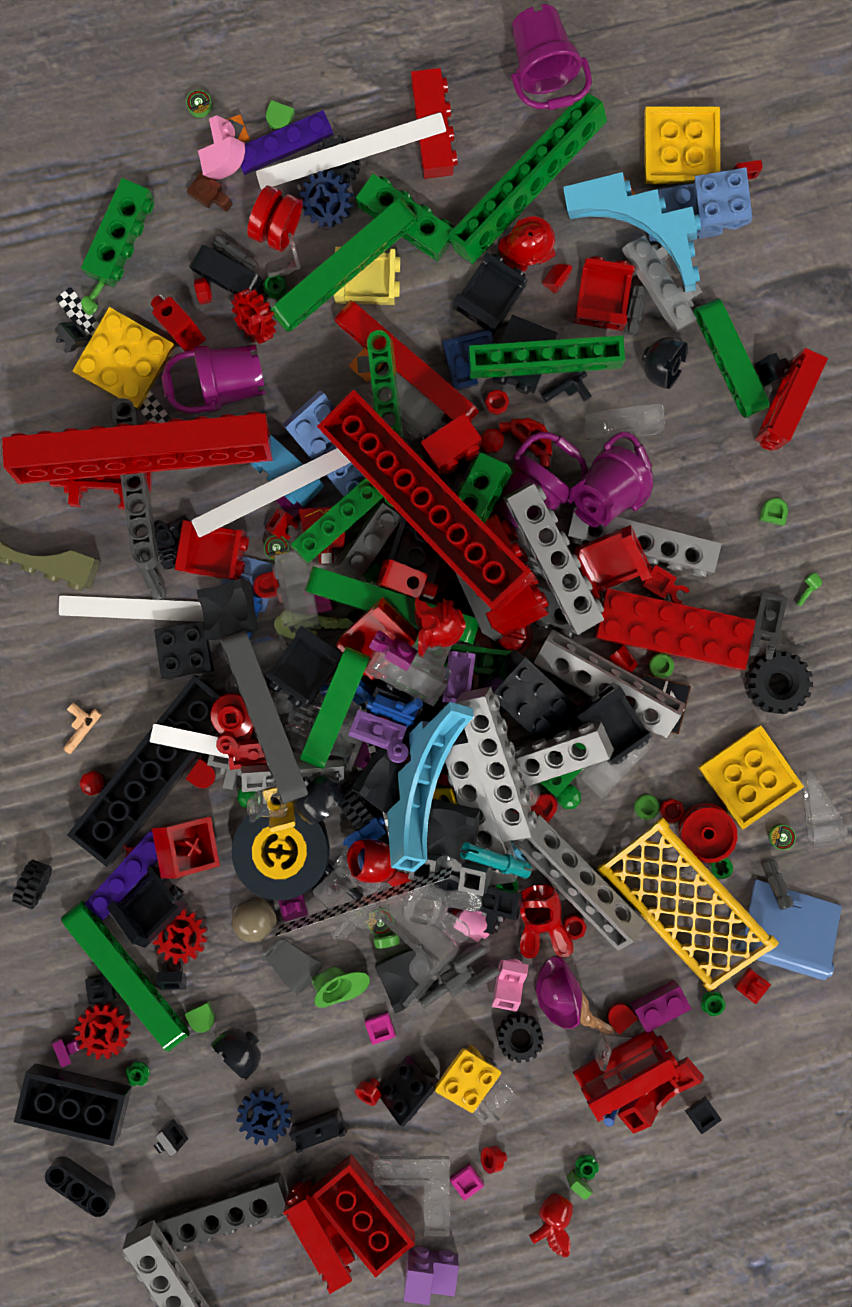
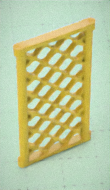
(769, 941)

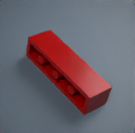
(429, 99)

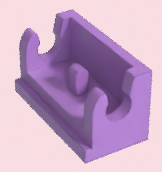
(461, 675)

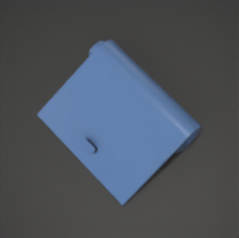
(803, 933)

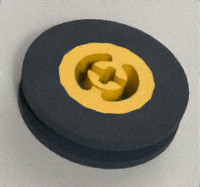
(278, 881)

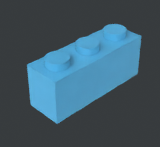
(283, 463)

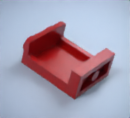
(604, 293)
(212, 555)
(613, 560)
(378, 617)

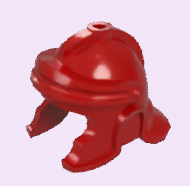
(523, 250)
(438, 625)

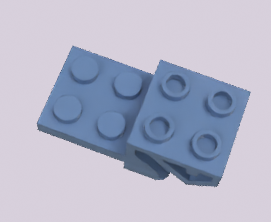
(718, 198)
(304, 430)

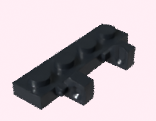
(496, 904)

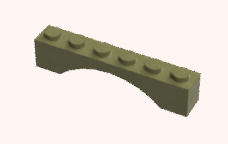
(69, 566)

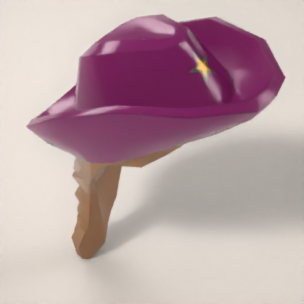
(563, 999)

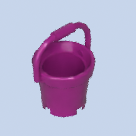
(546, 58)
(224, 376)
(529, 471)
(613, 483)

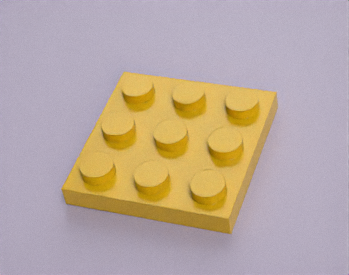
(680, 144)
(124, 358)
(750, 777)

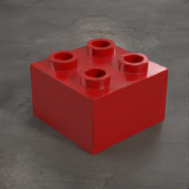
(451, 445)
(185, 847)

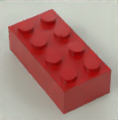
(363, 1215)

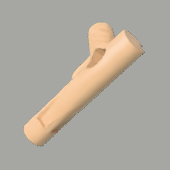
(80, 725)

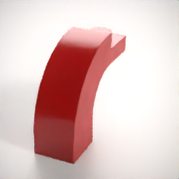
(643, 1110)

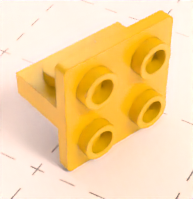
(467, 1079)

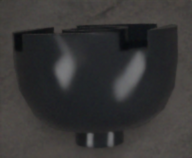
(664, 360)
(321, 795)
(239, 1051)

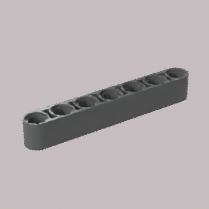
(136, 496)
(264, 717)

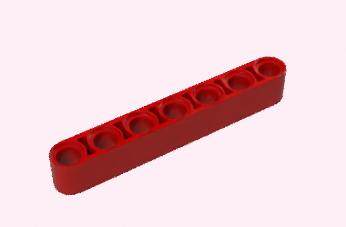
(360, 325)

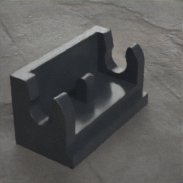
(318, 1129)

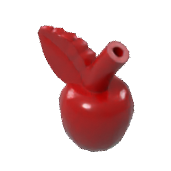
(556, 1214)

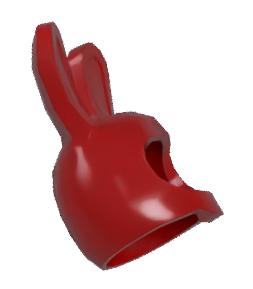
(376, 863)
(540, 914)

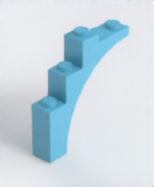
(613, 199)
(417, 782)

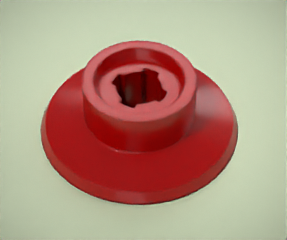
(230, 704)

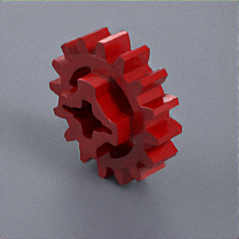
(253, 316)
(186, 943)
(107, 1039)

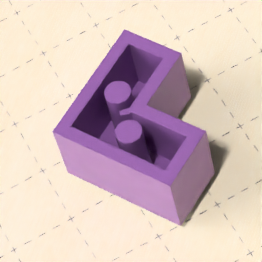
(429, 1273)

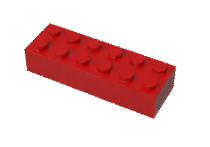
(675, 629)

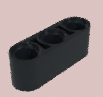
(224, 271)
(85, 1198)

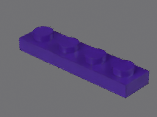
(286, 142)
(124, 877)

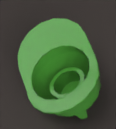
(337, 986)

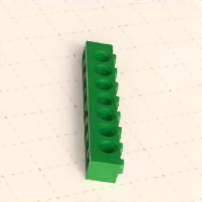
(528, 177)

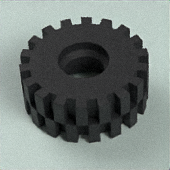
(797, 682)

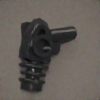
(166, 539)

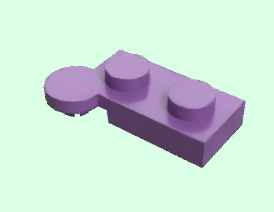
(380, 733)

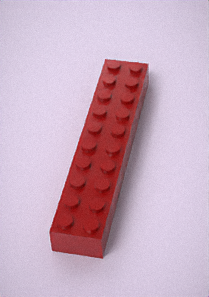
(137, 448)
(426, 502)

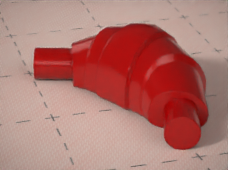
(523, 429)

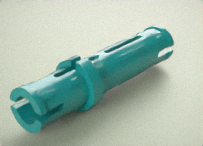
(504, 863)

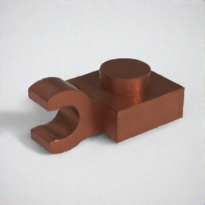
(208, 191)

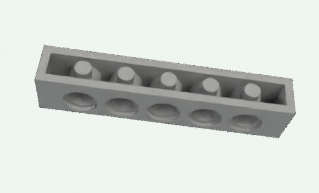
(518, 504)
(705, 550)
(603, 671)
(591, 735)
(459, 778)
(509, 824)
(581, 885)
(160, 1268)

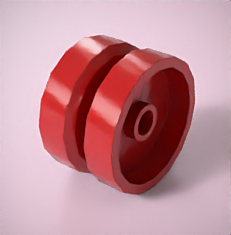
(274, 218)
(716, 844)

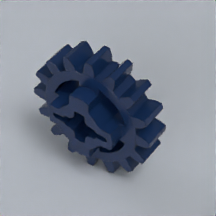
(328, 209)
(256, 1123)

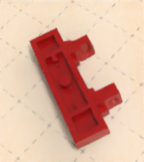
(76, 486)

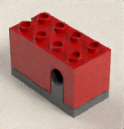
(524, 608)

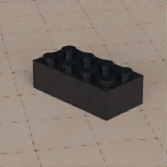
(531, 698)
(72, 1104)

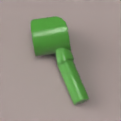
(88, 303)
(813, 582)

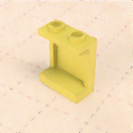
(374, 284)

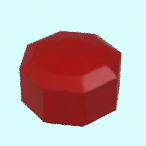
(203, 291)
(497, 402)
(492, 441)
(92, 783)
(671, 810)
(575, 926)

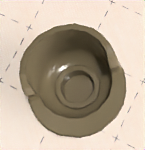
(253, 920)

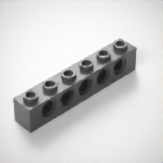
(269, 1189)

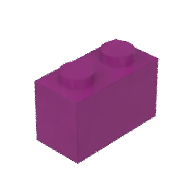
(660, 1006)

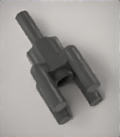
(462, 976)

